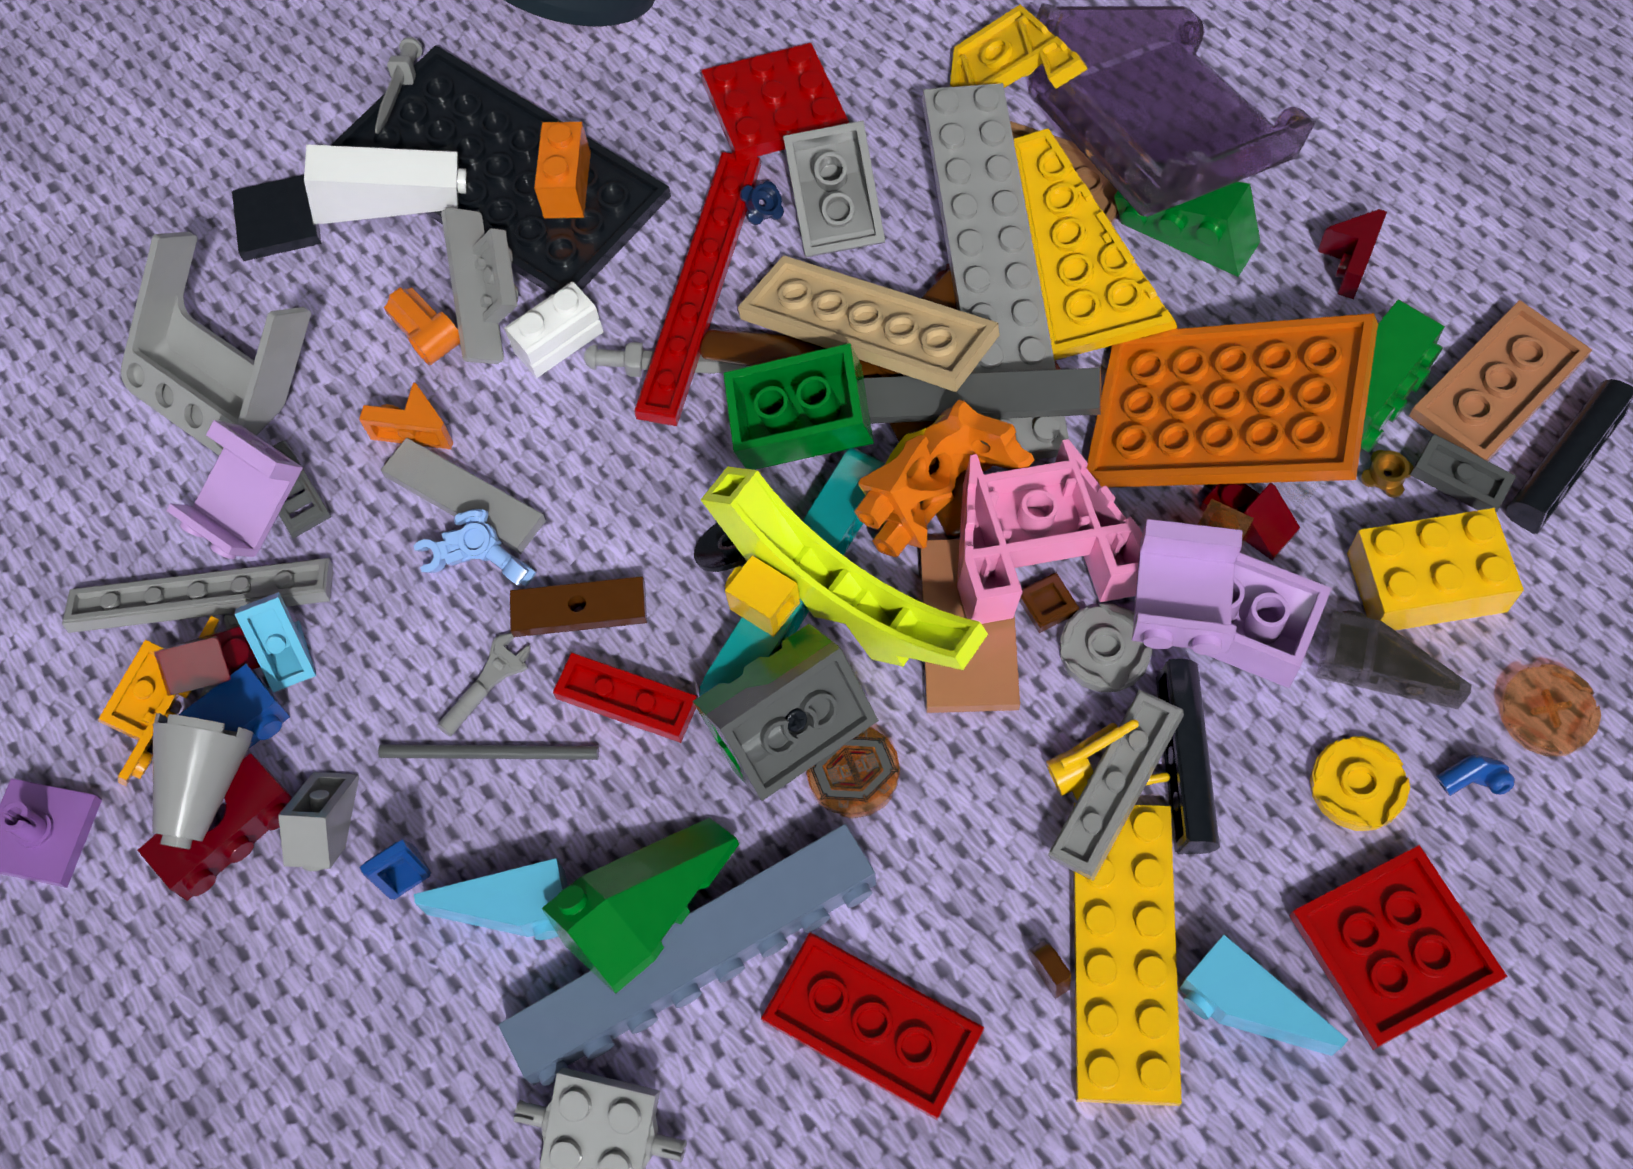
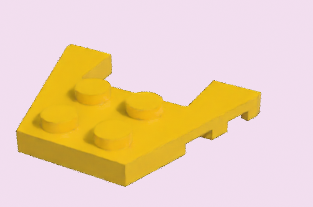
(1012, 50)

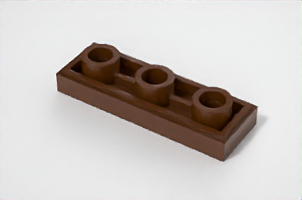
(552, 607)

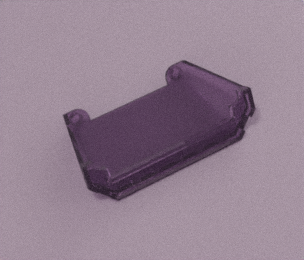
(1154, 109)

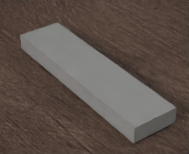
(460, 491)
(1115, 786)

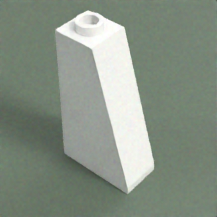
(379, 182)

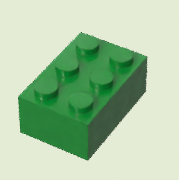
(1401, 364)
(798, 407)

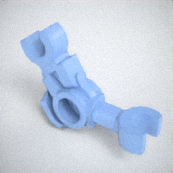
(474, 541)

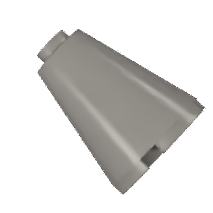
(192, 774)

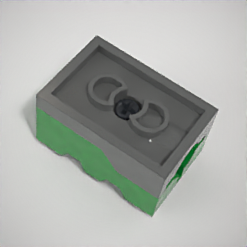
(786, 711)

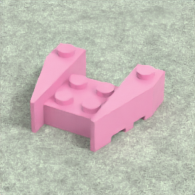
(1037, 519)

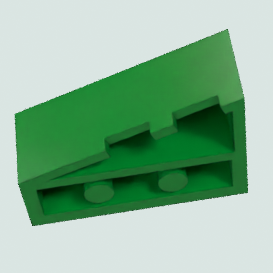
(1212, 227)

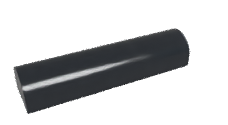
(1570, 455)
(1188, 762)

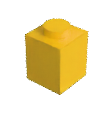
(761, 595)

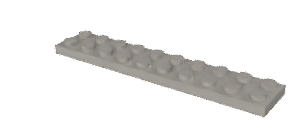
(991, 239)

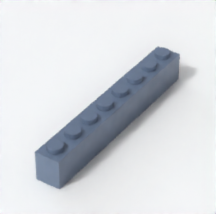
(706, 947)

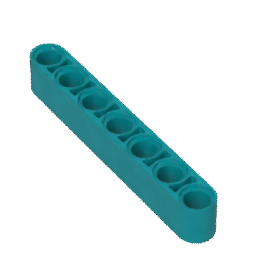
(836, 523)

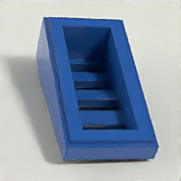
(396, 869)

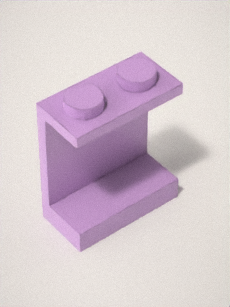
(240, 493)
(1186, 587)

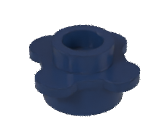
(770, 195)

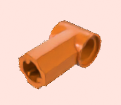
(428, 332)

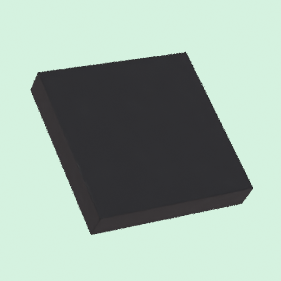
(273, 218)

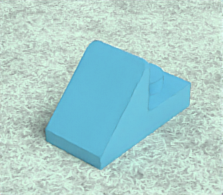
(276, 641)

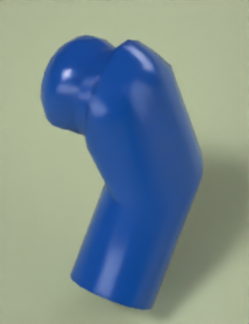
(1477, 770)

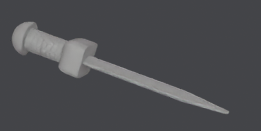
(401, 73)
(636, 360)

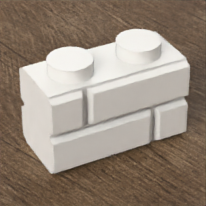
(554, 329)

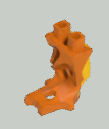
(904, 481)

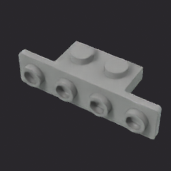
(480, 283)

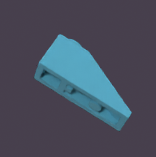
(501, 901)
(1249, 998)

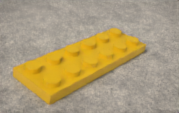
(1128, 969)

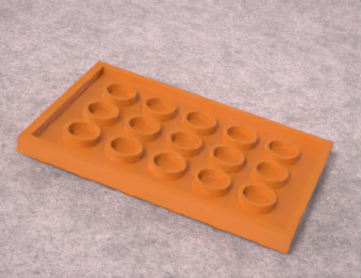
(1236, 404)

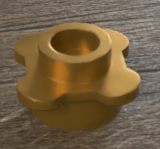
(1387, 461)

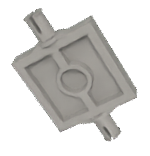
(599, 1124)

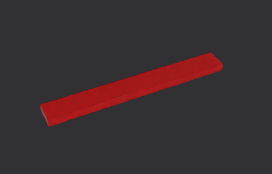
(696, 293)

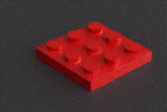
(771, 98)
(1397, 946)

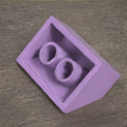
(1273, 619)

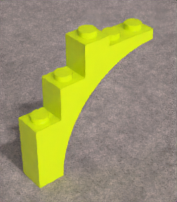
(833, 587)

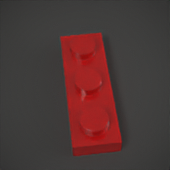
(625, 697)

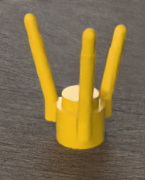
(1073, 768)

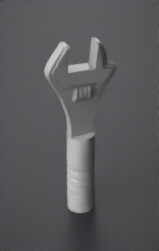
(498, 667)

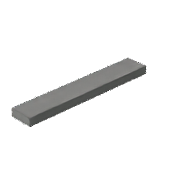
(195, 595)

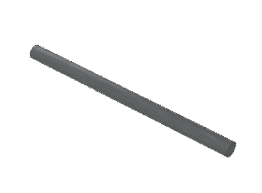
(489, 752)

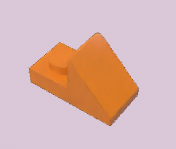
(417, 422)

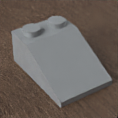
(834, 189)

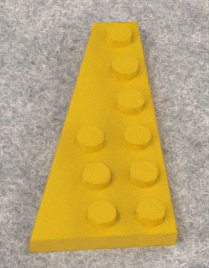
(1084, 269)

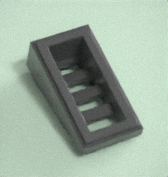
(310, 517)

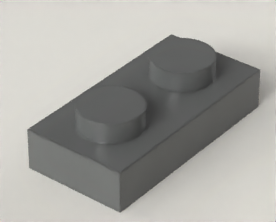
(1462, 475)

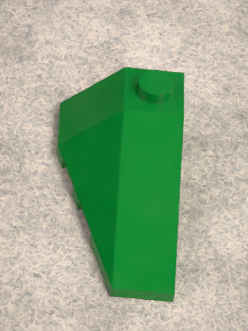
(626, 907)

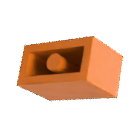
(562, 170)

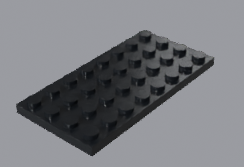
(498, 145)

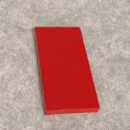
(873, 1025)

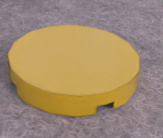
(1351, 797)

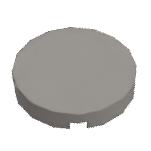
(1096, 659)

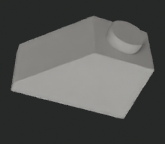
(318, 821)

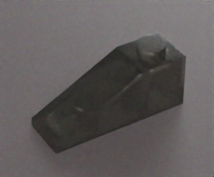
(1380, 659)

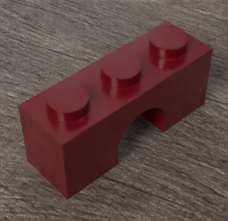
(251, 811)

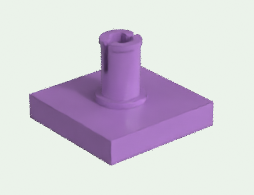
(44, 831)

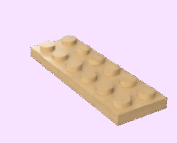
(879, 322)

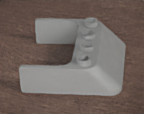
(191, 370)

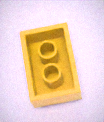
(1435, 570)

